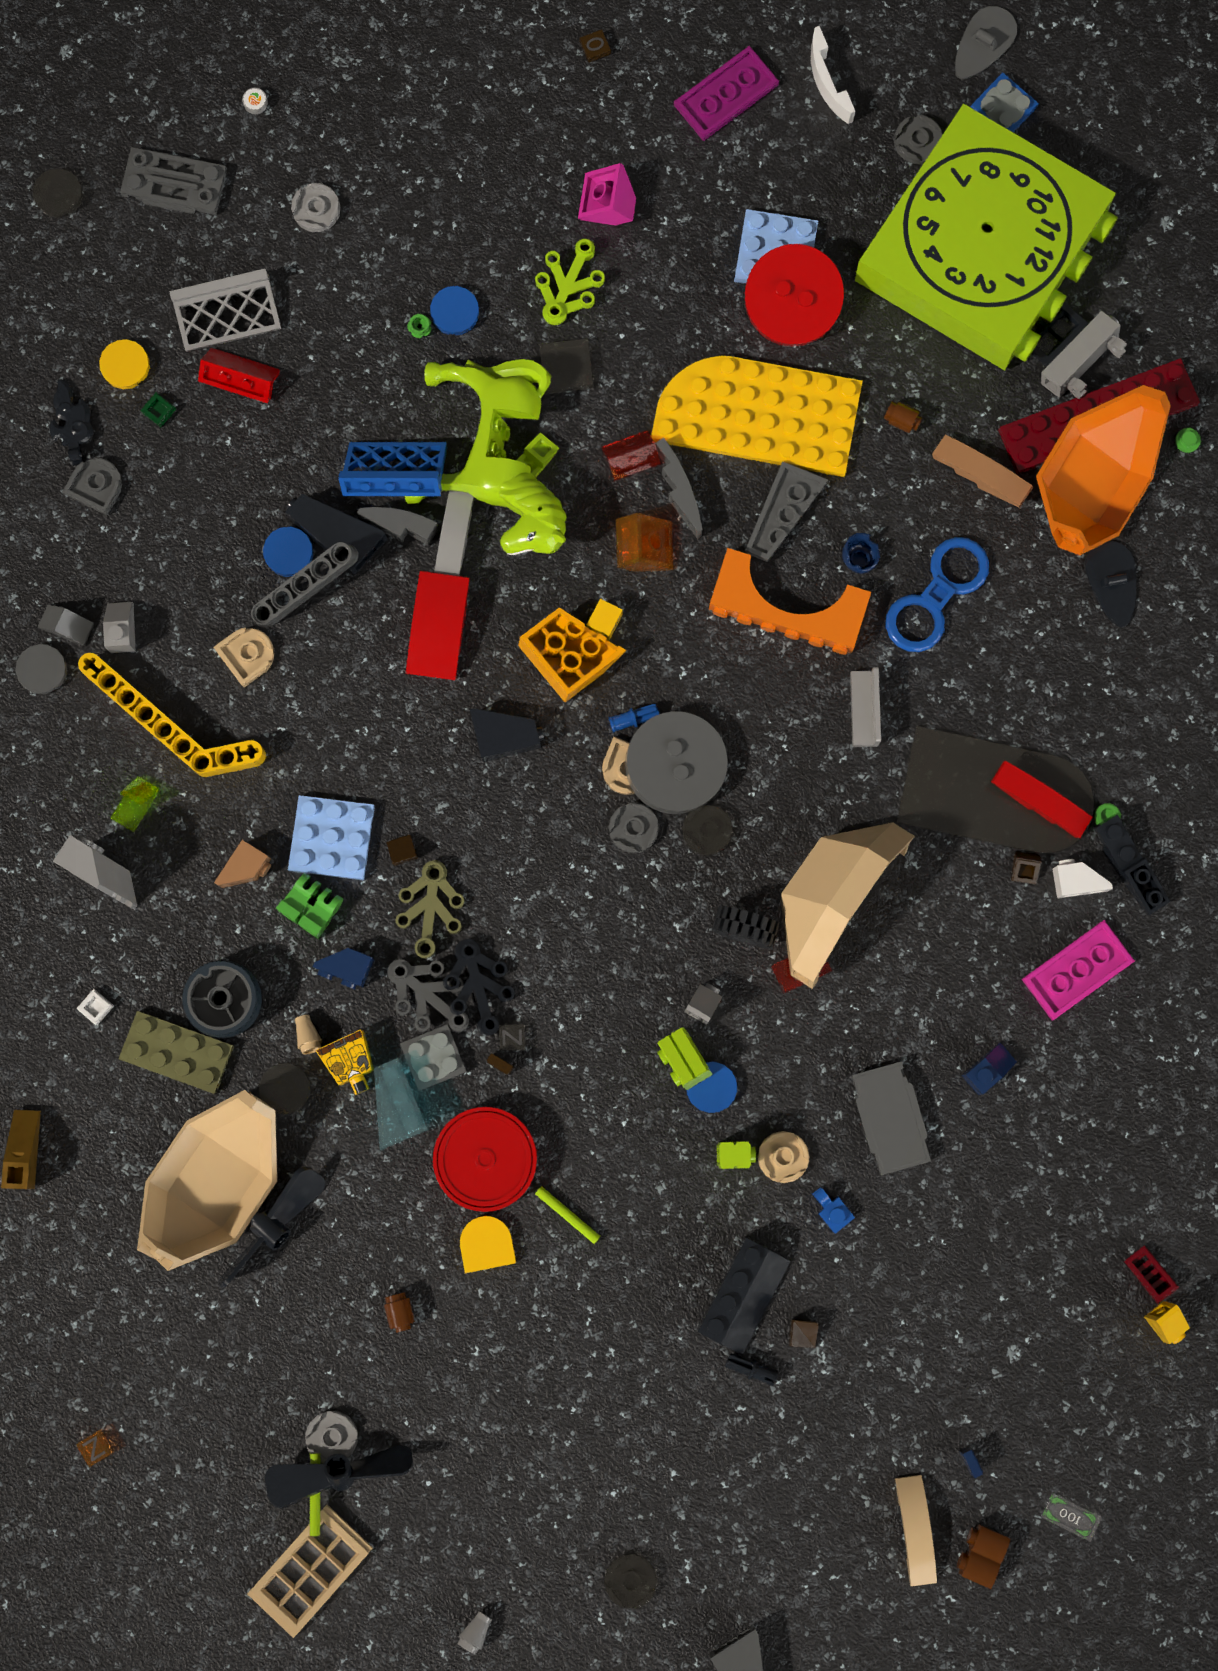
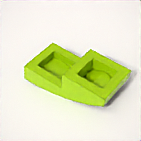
(538, 454)

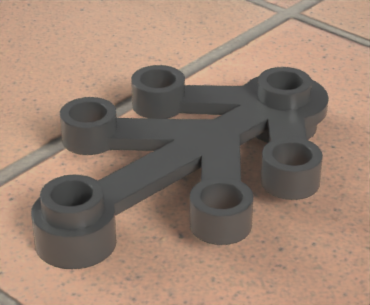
(423, 993)

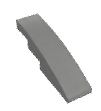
(454, 533)

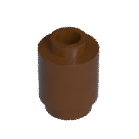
(903, 416)
(399, 1312)

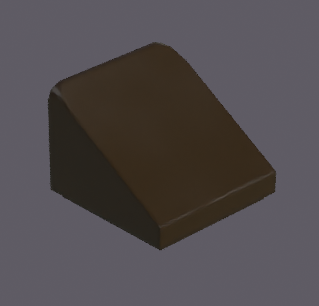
(401, 850)
(1026, 867)

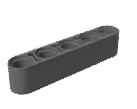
(293, 584)

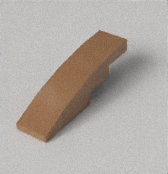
(982, 470)

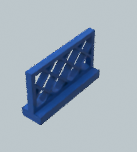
(393, 481)

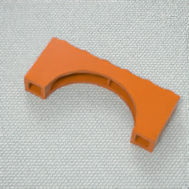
(832, 627)

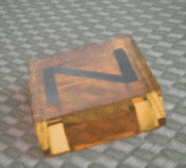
(94, 1448)

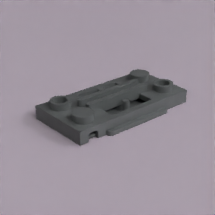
(173, 181)
(891, 1118)

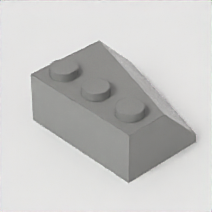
(88, 863)

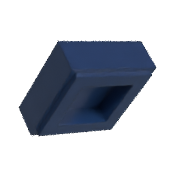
(971, 1462)

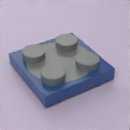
(1005, 103)

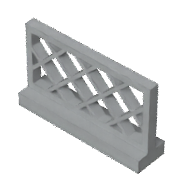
(219, 289)

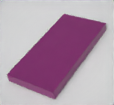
(726, 93)

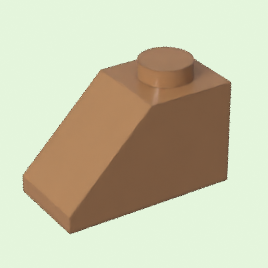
(244, 866)

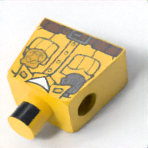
(348, 1060)

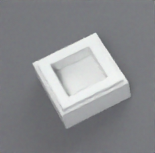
(95, 1007)

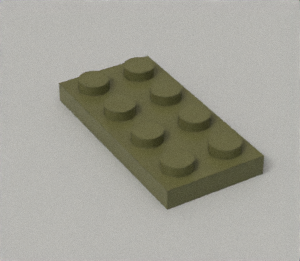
(176, 1052)

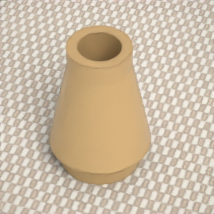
(307, 1035)

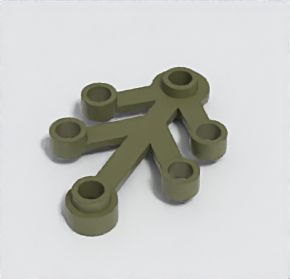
(430, 904)

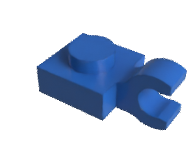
(834, 1212)

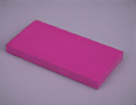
(1078, 970)

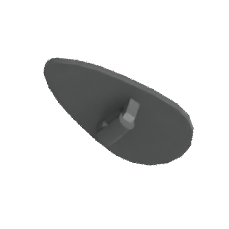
(984, 41)

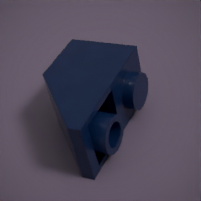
(347, 965)

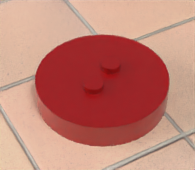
(794, 295)
(484, 1159)

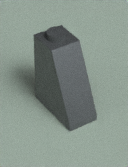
(739, 1652)

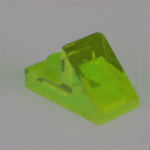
(135, 803)

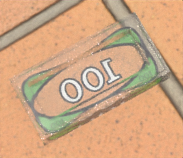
(1071, 1517)

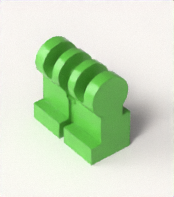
(310, 918)

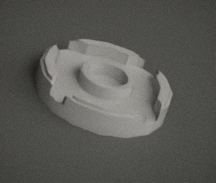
(315, 207)
(331, 1434)

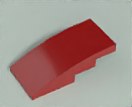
(437, 625)

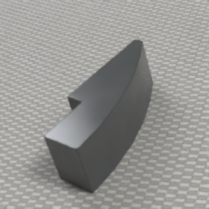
(399, 523)

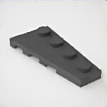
(785, 505)

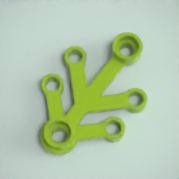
(568, 286)

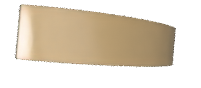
(916, 1530)

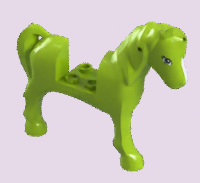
(488, 474)

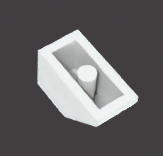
(1078, 879)

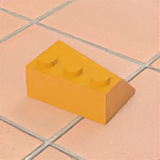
(568, 652)

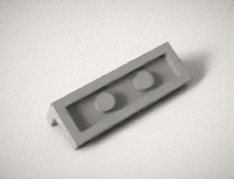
(865, 708)

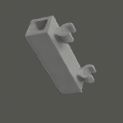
(1081, 353)

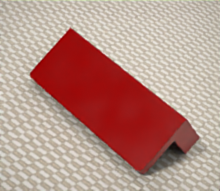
(237, 375)

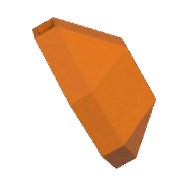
(1102, 468)

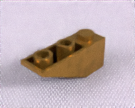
(21, 1151)

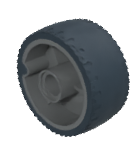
(242, 1002)

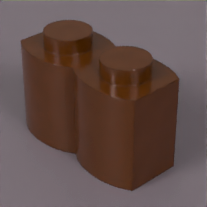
(983, 1555)

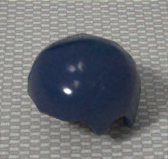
(860, 553)

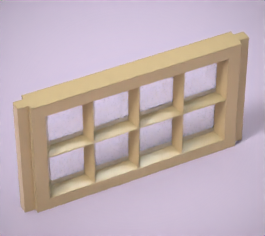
(310, 1572)

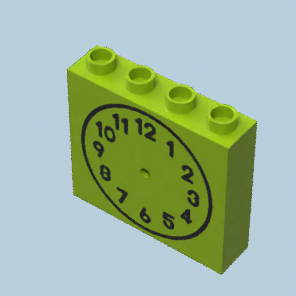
(987, 238)

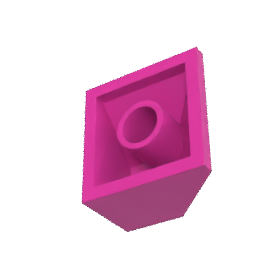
(607, 196)

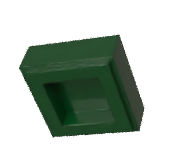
(158, 409)

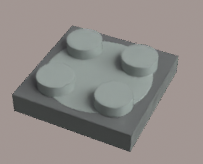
(433, 1057)

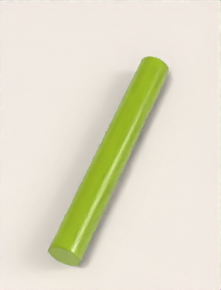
(568, 1215)
(315, 1458)

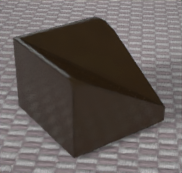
(803, 1333)

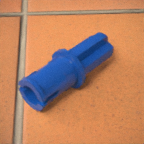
(633, 717)

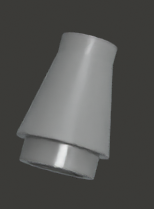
(475, 1633)

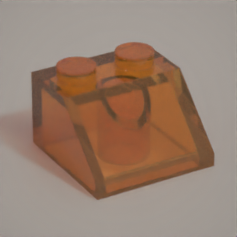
(644, 543)

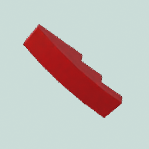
(1041, 799)

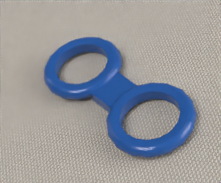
(937, 594)

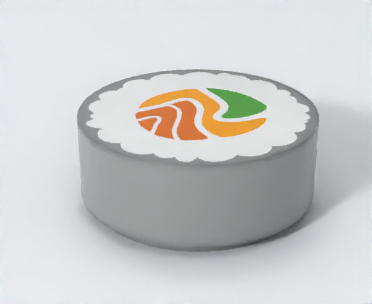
(255, 100)

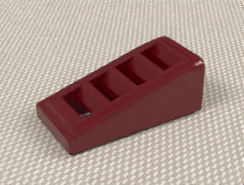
(1165, 1277)

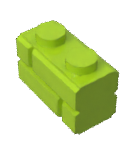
(684, 1058)
(735, 1155)

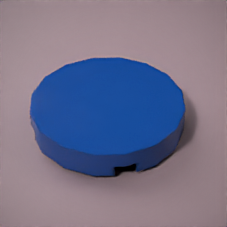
(454, 310)
(287, 551)
(716, 1091)

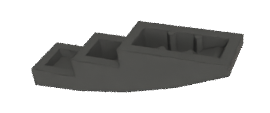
(682, 494)

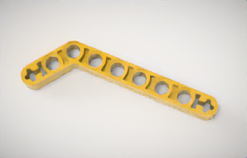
(160, 720)

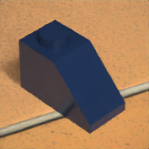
(989, 1069)

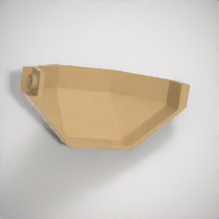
(831, 889)
(209, 1181)

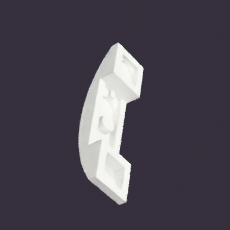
(838, 102)

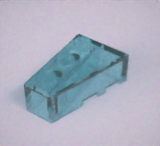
(397, 1105)

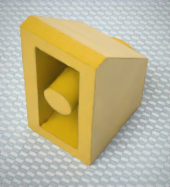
(1168, 1322)

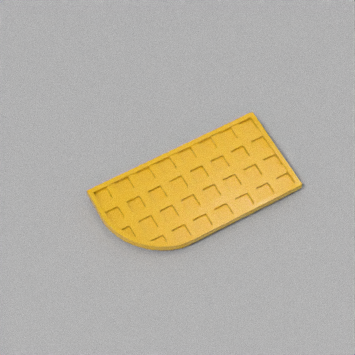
(760, 413)

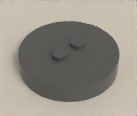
(676, 762)

